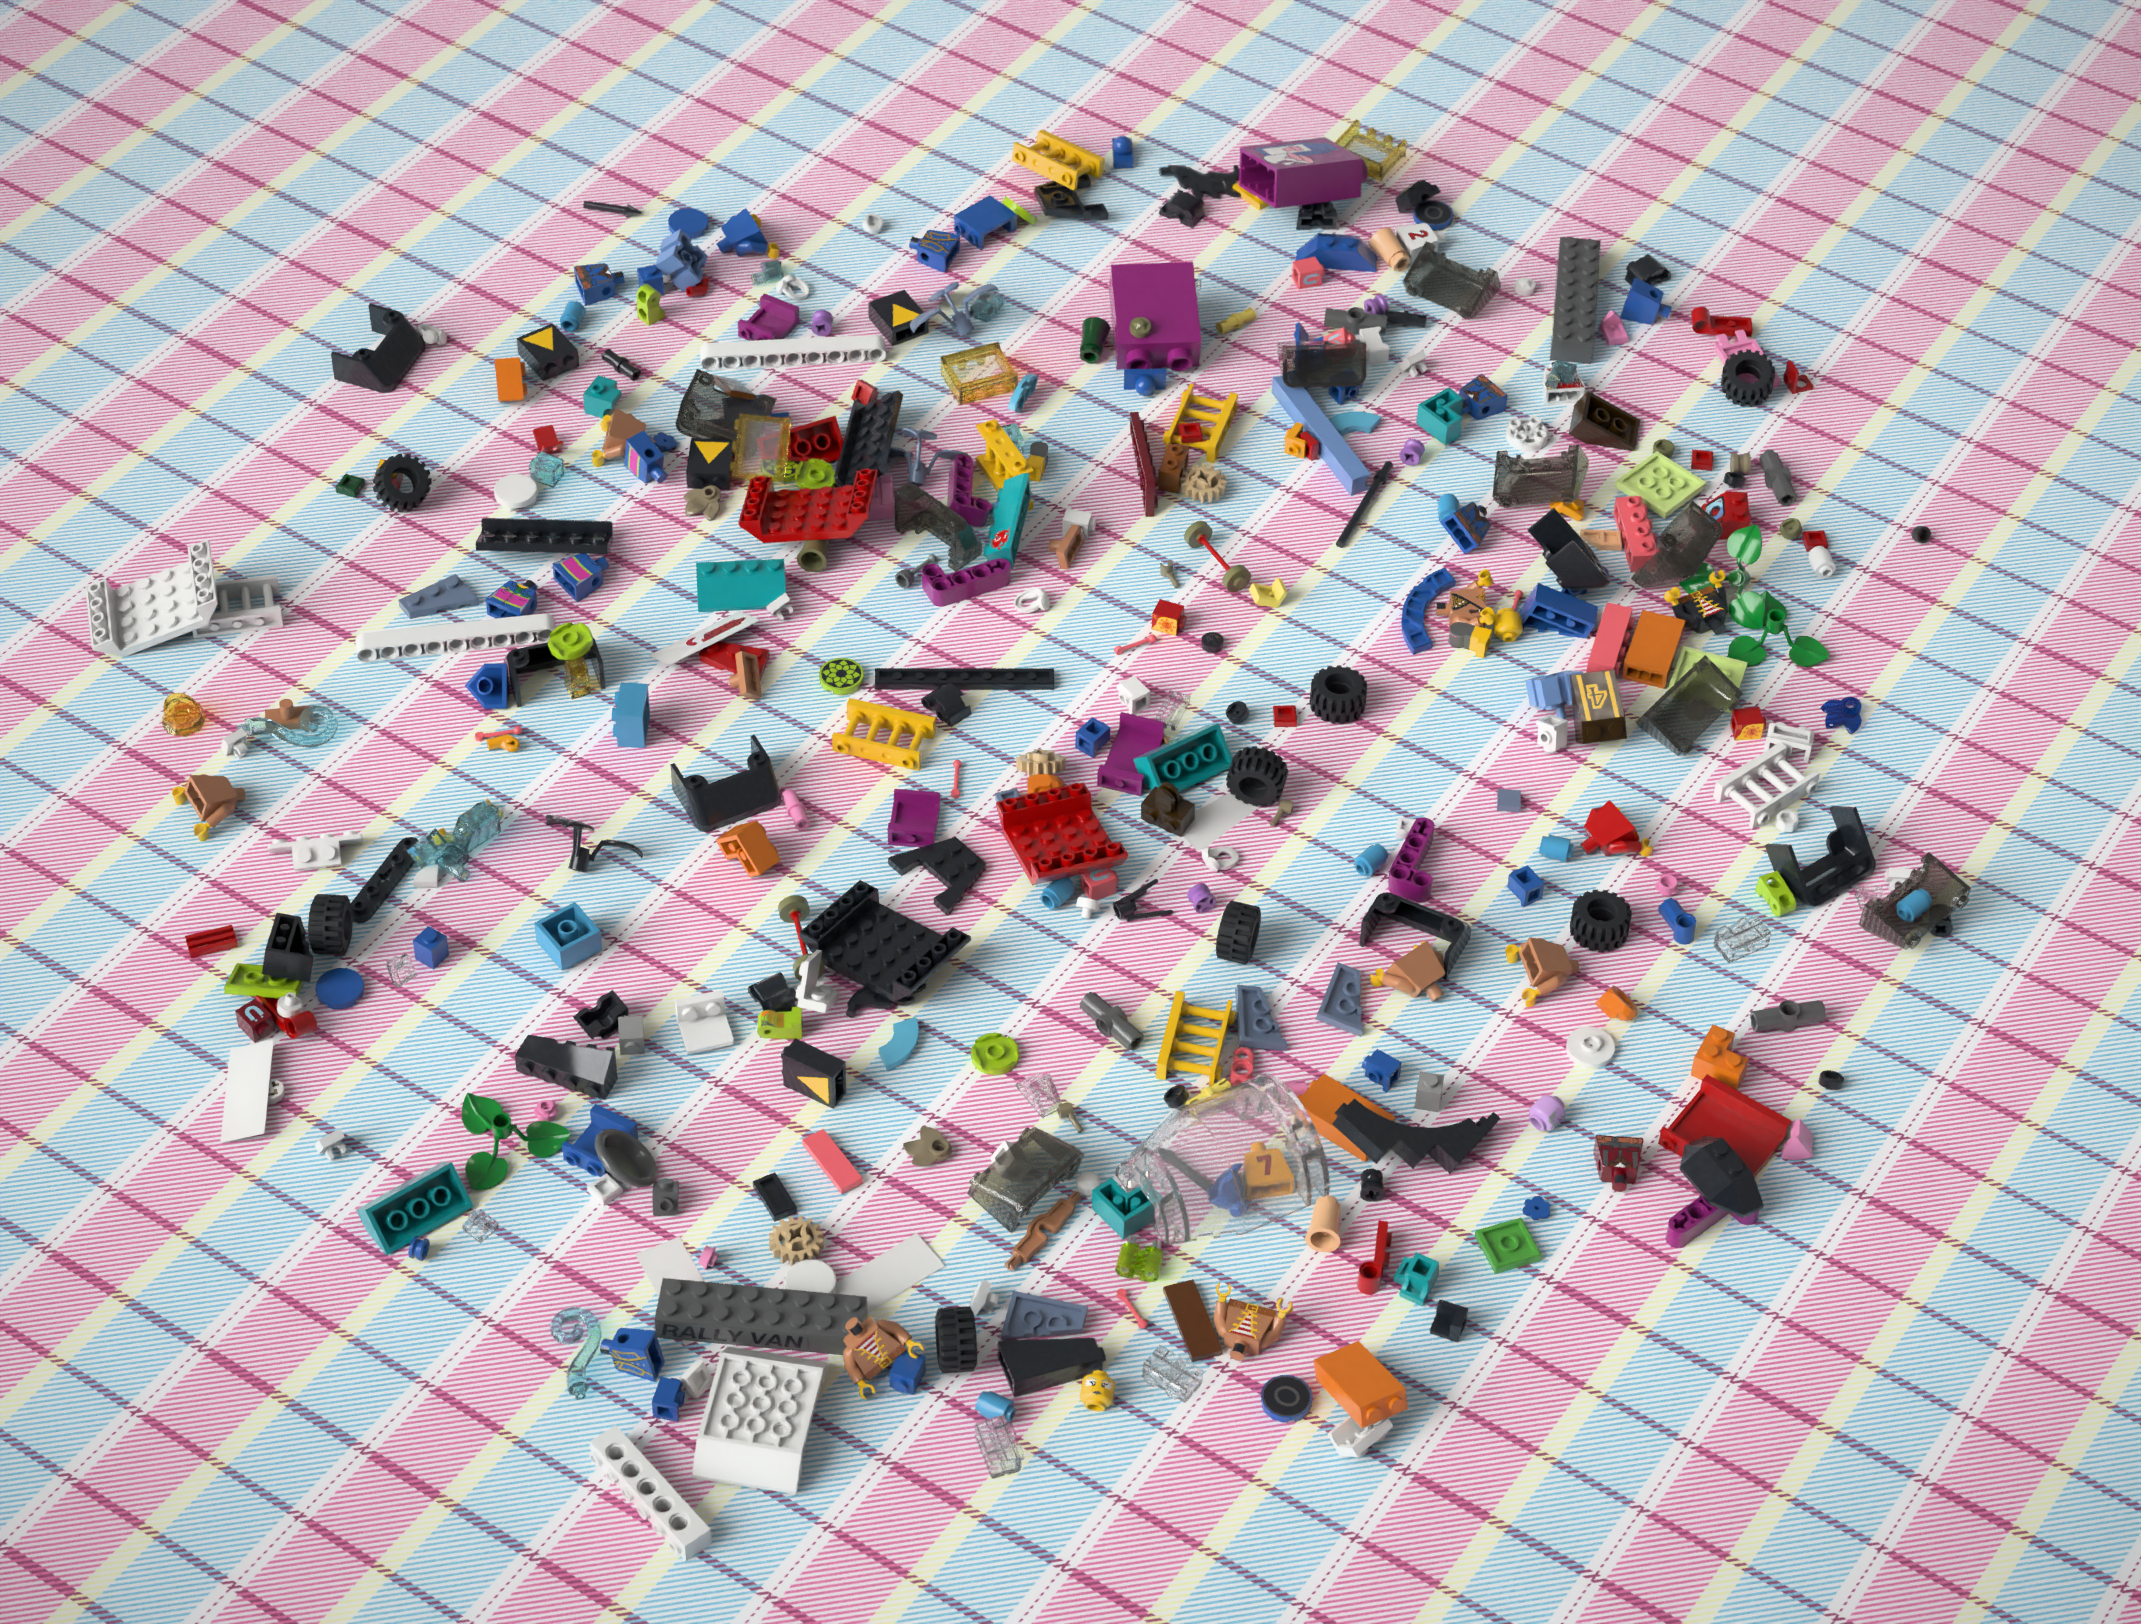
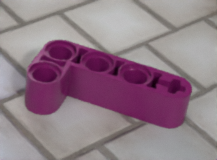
(960, 498)
(966, 583)
(1404, 875)
(1696, 1219)

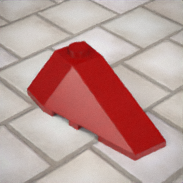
(816, 440)

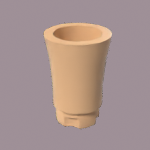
(1389, 248)
(1324, 1226)

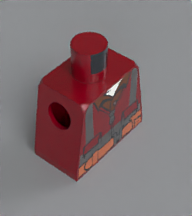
(1617, 1159)

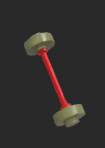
(1235, 577)
(793, 910)

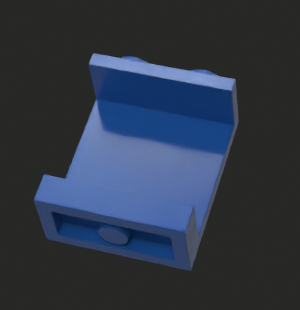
(982, 219)
(583, 1151)

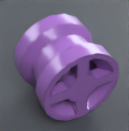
(1377, 305)
(822, 323)
(1412, 452)
(1201, 898)

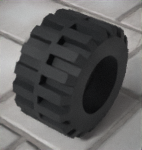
(1753, 364)
(410, 468)
(1338, 694)
(1257, 776)
(330, 924)
(1613, 924)
(1238, 932)
(956, 1339)

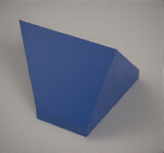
(490, 685)

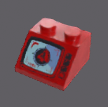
(1730, 510)

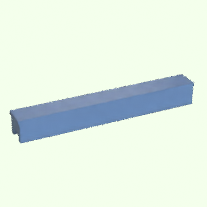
(1332, 446)

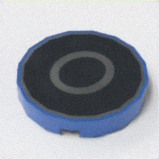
(1434, 214)
(1286, 1398)

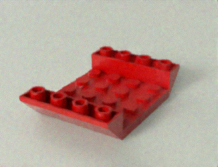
(807, 512)
(1057, 834)

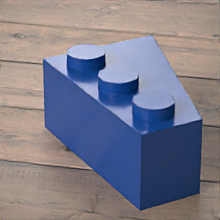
(1558, 612)

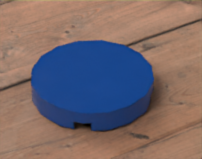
(690, 221)
(339, 988)

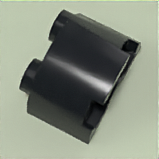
(1416, 194)
(1184, 207)
(1317, 214)
(1647, 270)
(948, 704)
(773, 994)
(603, 1018)

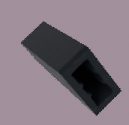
(1047, 1362)

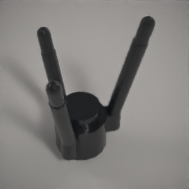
(1126, 906)

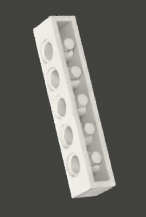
(631, 1462)

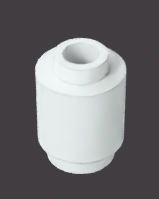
(1821, 562)

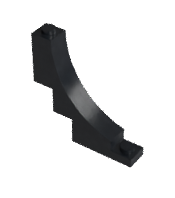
(1378, 1136)

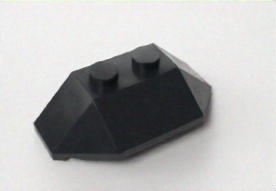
(1721, 1176)

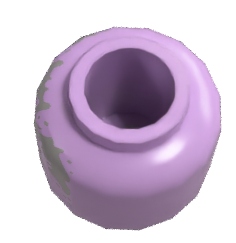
(1547, 1113)

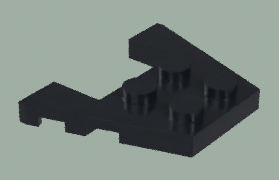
(1064, 202)
(947, 861)

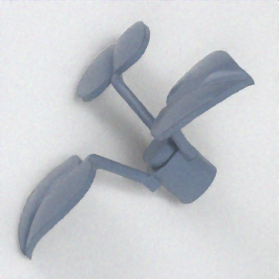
(960, 320)
(918, 471)

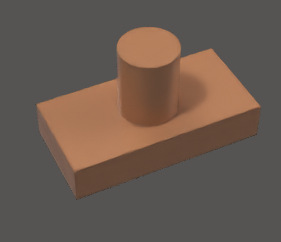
(1068, 547)
(747, 676)
(287, 714)

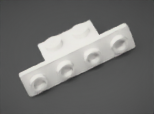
(318, 852)

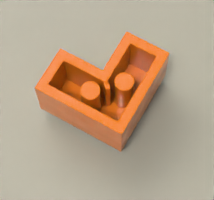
(509, 379)
(751, 847)
(1717, 1060)

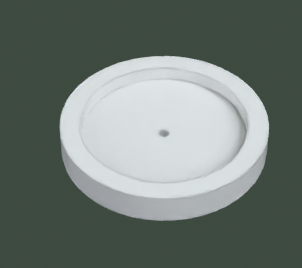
(1590, 1047)

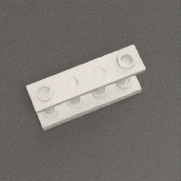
(247, 618)
(1761, 767)

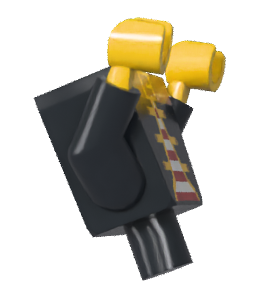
(1702, 609)

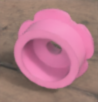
(1667, 885)
(546, 1110)
(708, 1257)

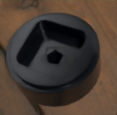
(1734, 480)
(1212, 642)
(1237, 712)
(1831, 1080)
(1176, 1096)

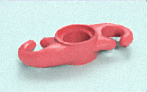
(1246, 1063)

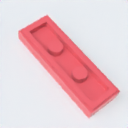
(832, 1161)

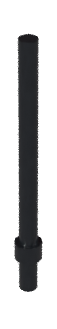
(1379, 479)

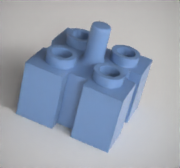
(681, 260)
(1551, 691)

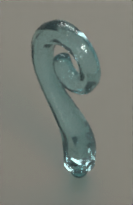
(266, 726)
(576, 1373)

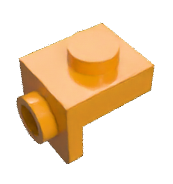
(1293, 444)
(1574, 510)

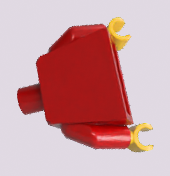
(1612, 833)

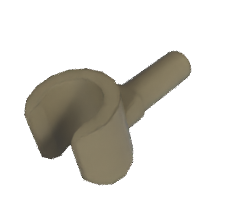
(1167, 571)
(1284, 807)
(1066, 1110)

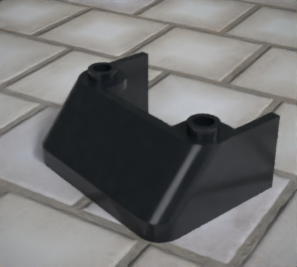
(391, 360)
(1568, 554)
(540, 657)
(730, 798)
(1845, 865)
(1420, 918)

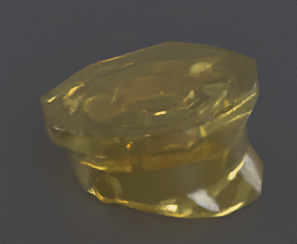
(182, 715)

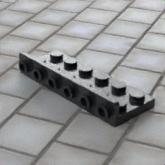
(868, 437)
(545, 535)

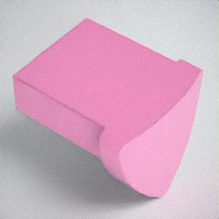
(1613, 329)
(1800, 1143)

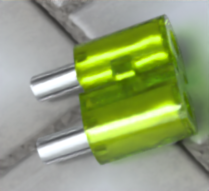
(1139, 1262)

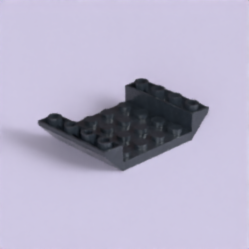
(879, 944)

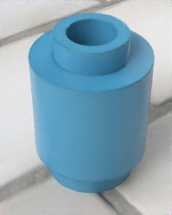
(572, 316)
(1447, 505)
(1556, 847)
(1371, 860)
(1057, 893)
(1914, 905)
(993, 1405)

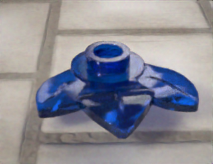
(1839, 714)

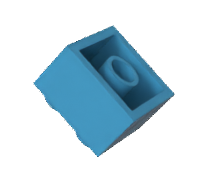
(631, 715)
(568, 936)

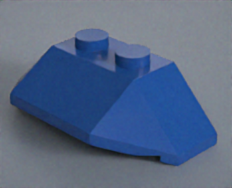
(1339, 252)

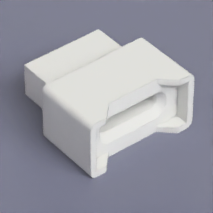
(1375, 349)

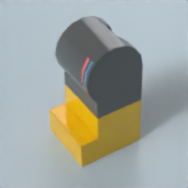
(1038, 460)
(1470, 637)

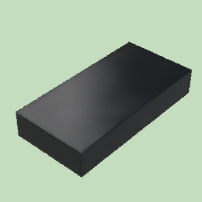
(774, 1197)

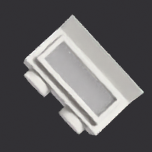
(1791, 737)

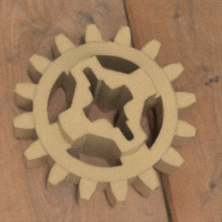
(1203, 483)
(1040, 762)
(796, 1240)

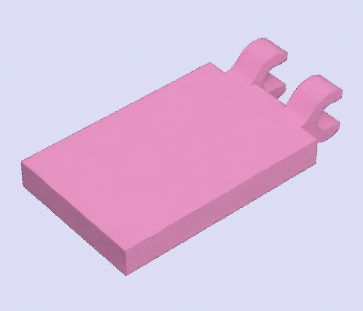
(1725, 349)

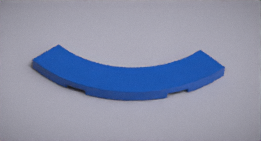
(1416, 606)

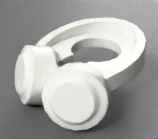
(782, 286)
(432, 334)
(1042, 601)
(1215, 865)

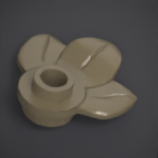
(701, 501)
(928, 1148)

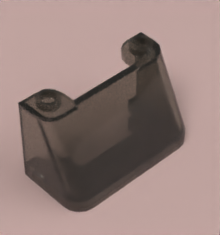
(1450, 283)
(713, 413)
(1539, 479)
(922, 512)
(1689, 542)
(1690, 707)
(1947, 895)
(1024, 1175)

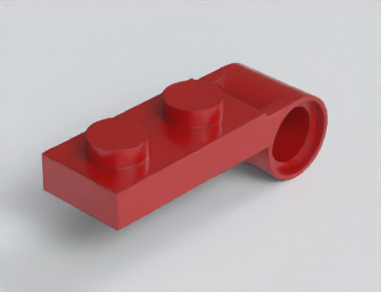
(1715, 325)
(293, 1026)
(1371, 1272)

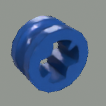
(419, 1248)

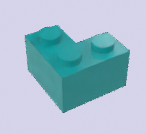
(1442, 416)
(1122, 1210)

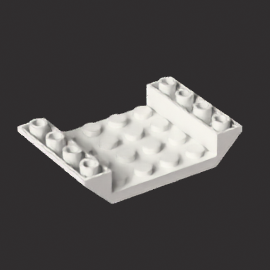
(153, 607)
(758, 1419)

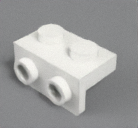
(1353, 1440)

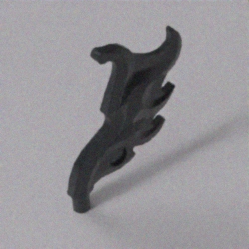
(1210, 183)
(866, 997)

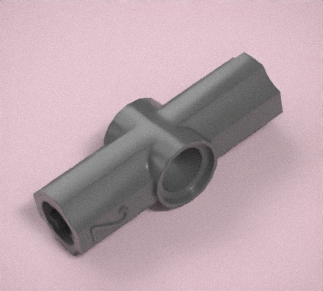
(1354, 320)
(1777, 477)
(1788, 1016)
(1111, 1021)

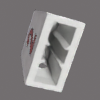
(1414, 237)

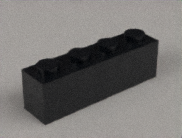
(568, 1065)

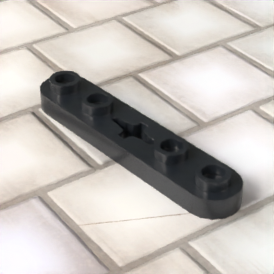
(375, 892)

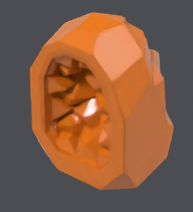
(1043, 782)
(1617, 1004)

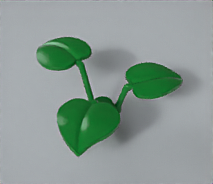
(1747, 547)
(1804, 651)
(483, 1113)

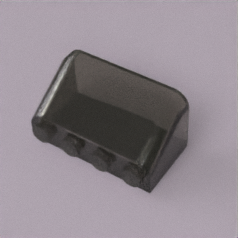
(1322, 363)

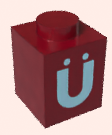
(255, 1020)

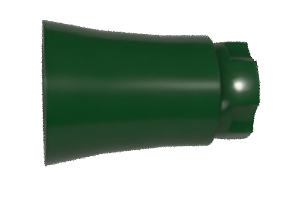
(1094, 334)

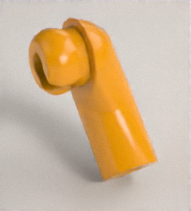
(505, 742)

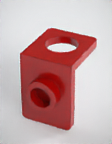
(1791, 377)
(547, 440)

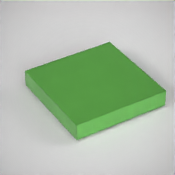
(1508, 1245)

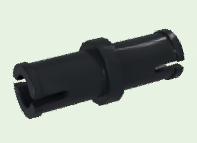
(1406, 318)
(621, 364)

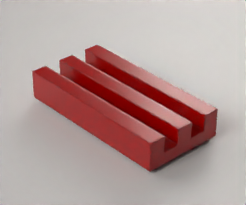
(209, 939)

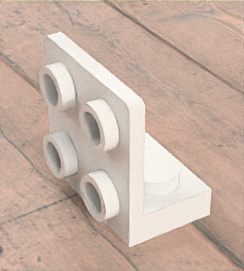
(807, 993)
(703, 1022)

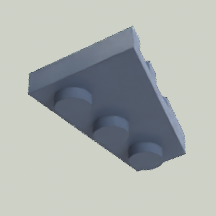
(441, 595)
(1342, 1001)
(1255, 1021)
(1041, 1317)

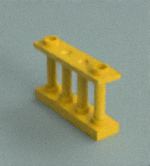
(1062, 150)
(1216, 434)
(1001, 457)
(888, 718)
(1177, 1026)

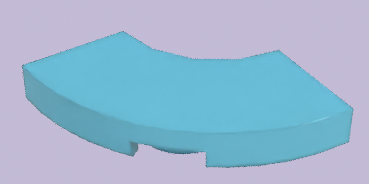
(1023, 390)
(1355, 421)
(901, 1045)

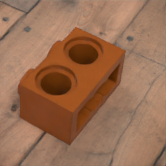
(1171, 468)

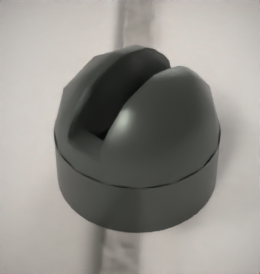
(1922, 532)

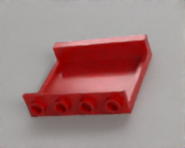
(1726, 1113)

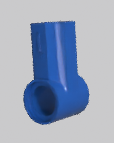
(1679, 921)

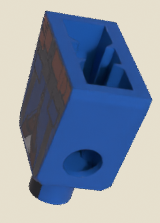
(596, 282)
(1482, 398)
(1467, 526)

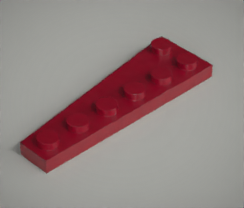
(1145, 466)

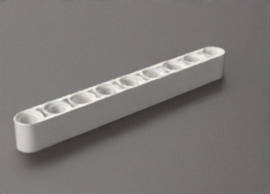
(792, 352)
(454, 638)

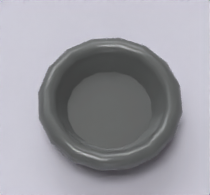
(626, 1158)

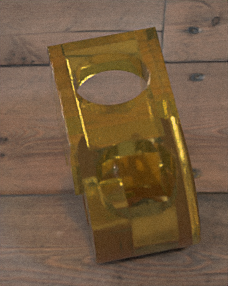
(577, 674)

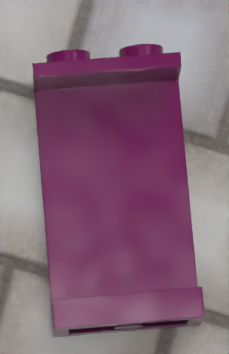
(1134, 738)

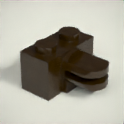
(1168, 809)

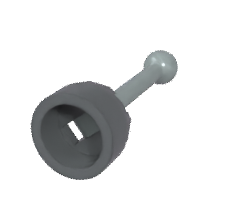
(909, 575)

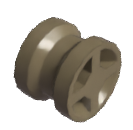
(1740, 463)

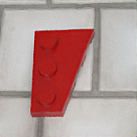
(722, 656)

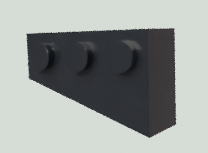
(287, 950)

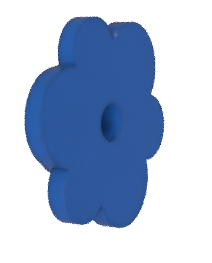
(665, 441)
(1536, 1208)

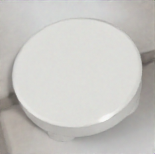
(1526, 433)
(515, 491)
(811, 1276)

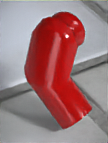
(699, 289)

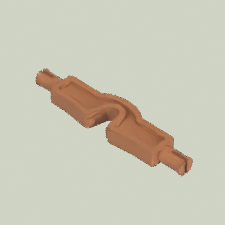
(1035, 1239)

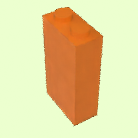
(1653, 649)
(1321, 1103)
(1360, 1384)

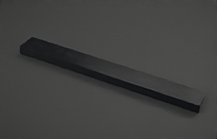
(964, 678)

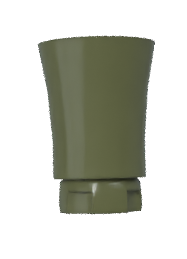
(813, 555)

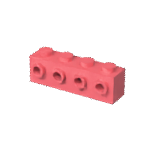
(1635, 530)
(1610, 639)

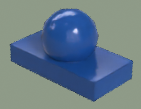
(1122, 152)
(1144, 380)

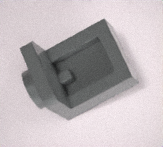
(665, 1197)

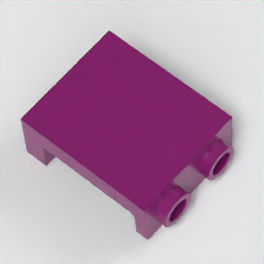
(771, 321)
(914, 818)

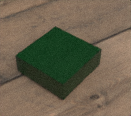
(350, 485)

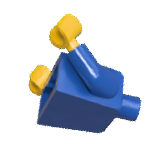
(745, 237)

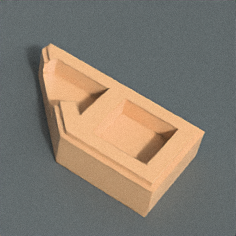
(1603, 539)

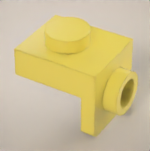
(1269, 595)

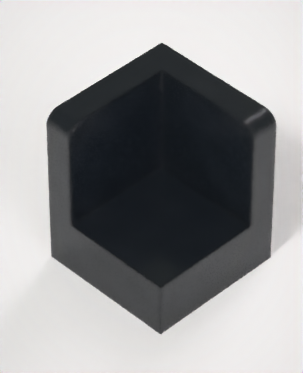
(1449, 1321)

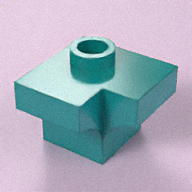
(601, 396)
(1417, 1277)

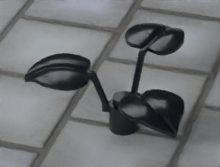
(580, 855)

